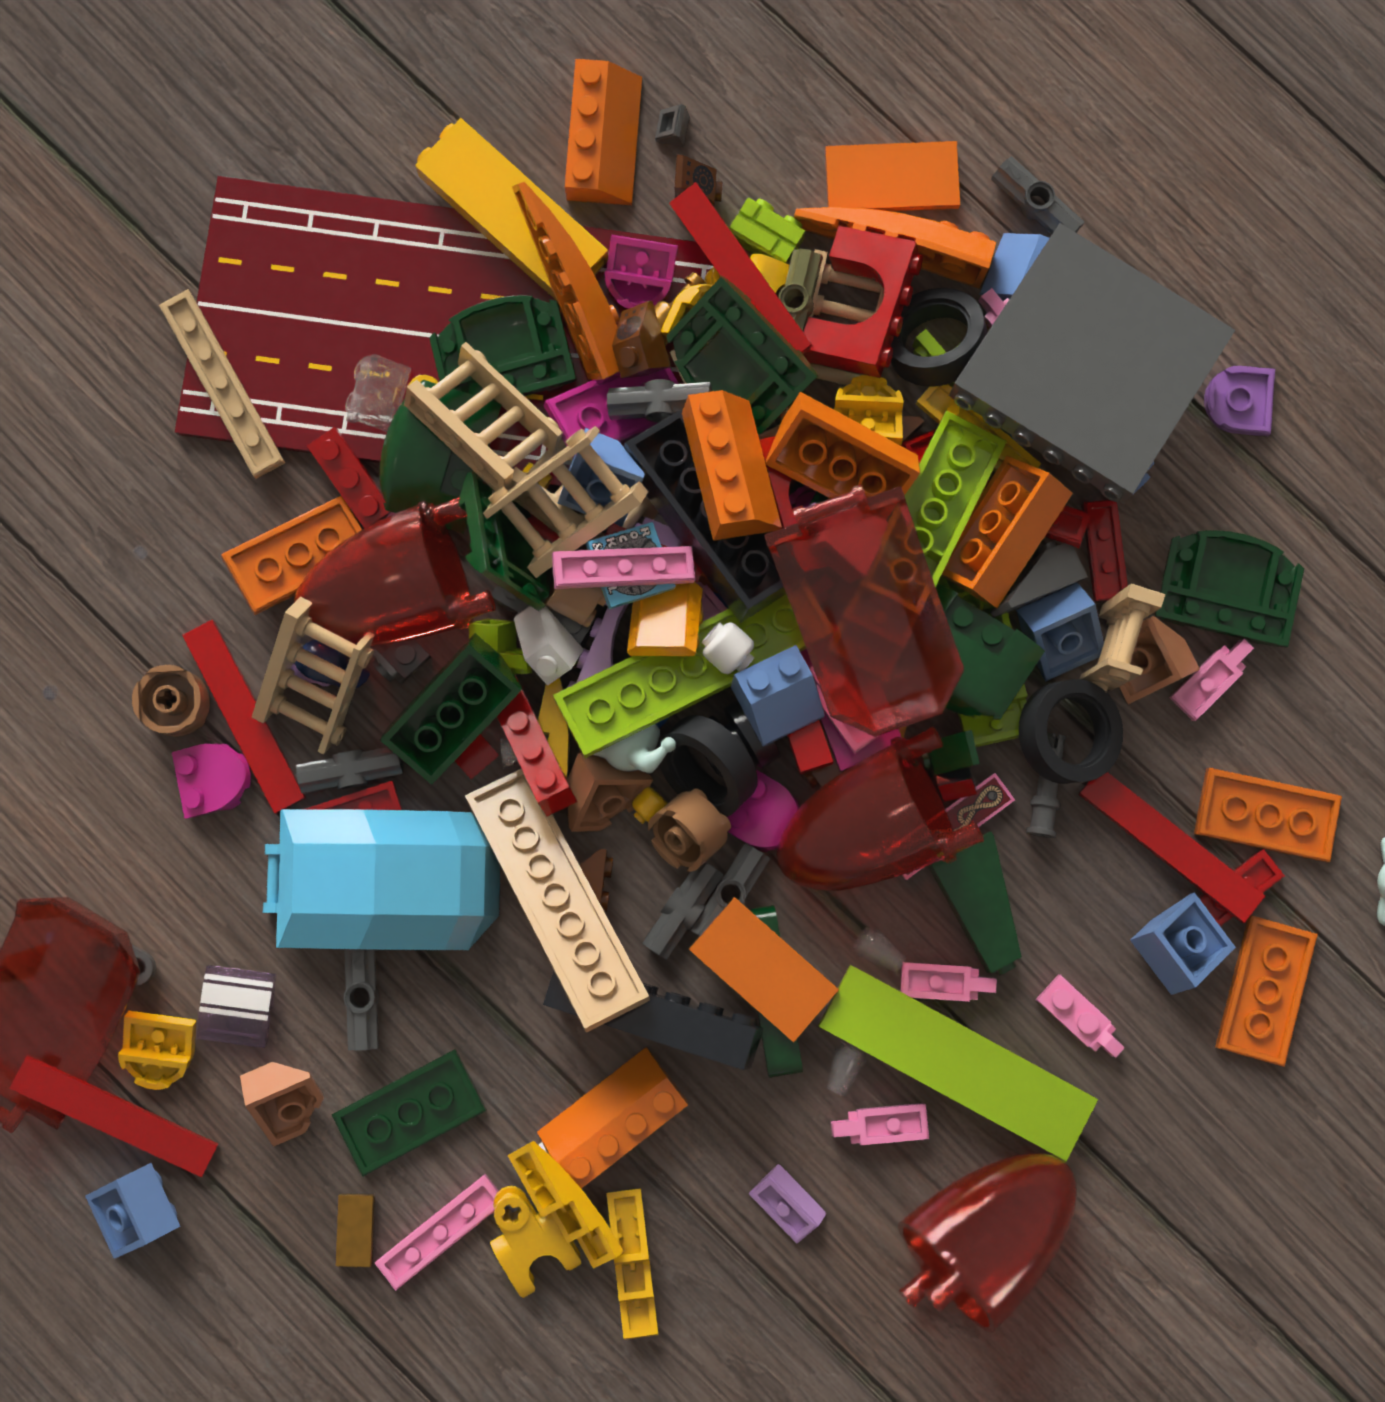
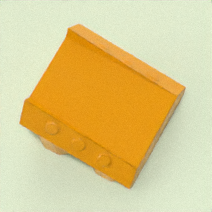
(667, 623)

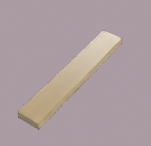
(222, 384)

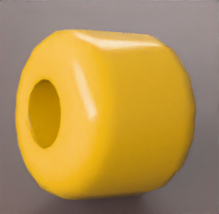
(647, 804)

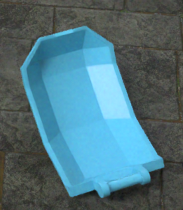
(381, 880)

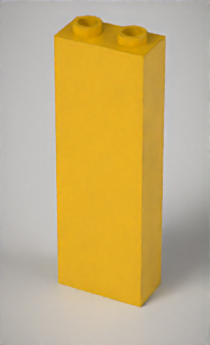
(479, 187)

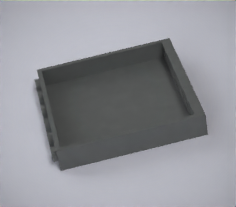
(1091, 364)

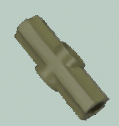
(801, 282)

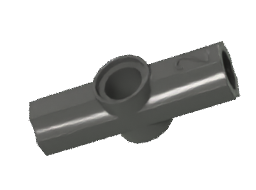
(1021, 185)
(653, 401)
(348, 770)
(742, 874)
(682, 910)
(361, 1021)

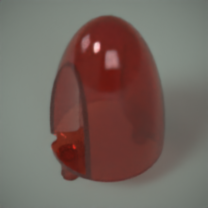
(395, 580)
(873, 822)
(990, 1236)

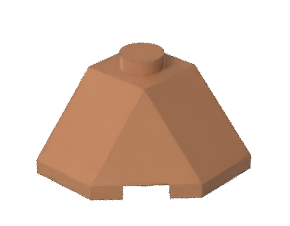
(1163, 658)
(601, 792)
(280, 1100)

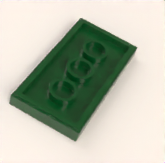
(409, 1112)

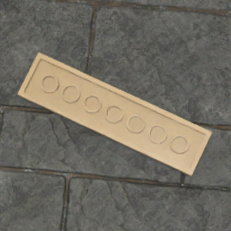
(557, 901)

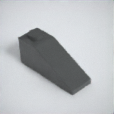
(1043, 575)

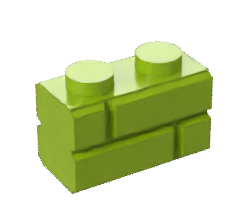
(766, 232)

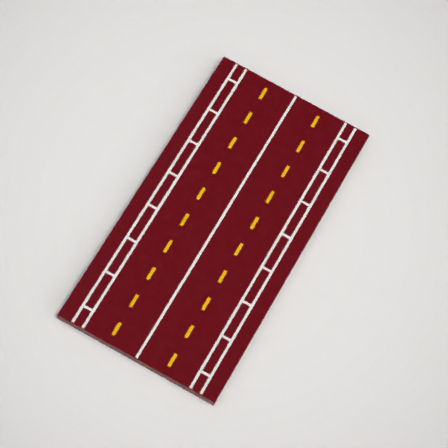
(323, 278)

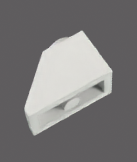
(546, 643)

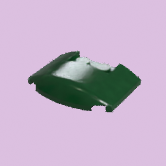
(518, 338)
(740, 353)
(420, 465)
(499, 547)
(1231, 587)
(993, 658)

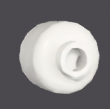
(728, 648)

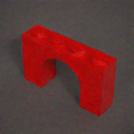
(866, 345)

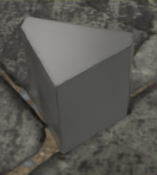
(672, 125)

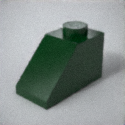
(956, 754)

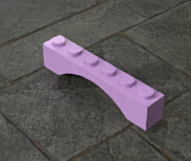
(604, 630)

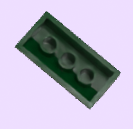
(452, 709)

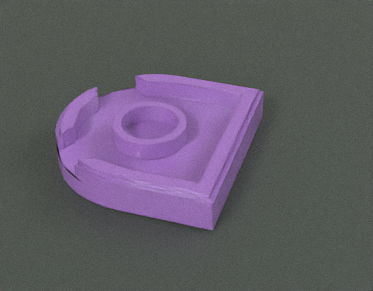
(1241, 400)

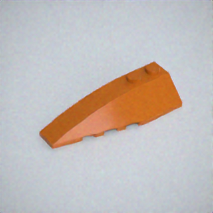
(942, 245)
(575, 287)

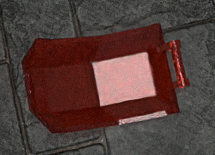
(868, 610)
(60, 995)

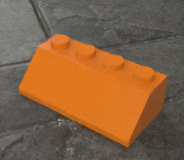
(603, 133)
(838, 453)
(730, 465)
(1005, 529)
(612, 1118)

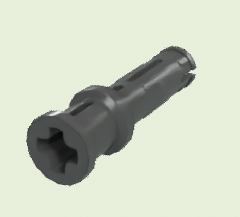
(1045, 801)

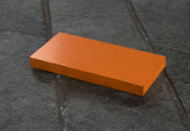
(893, 176)
(277, 561)
(1268, 815)
(763, 969)
(1266, 990)

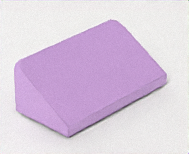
(788, 1203)

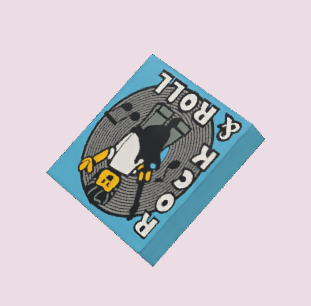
(637, 537)

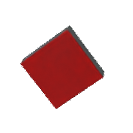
(956, 784)

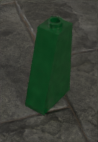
(981, 903)

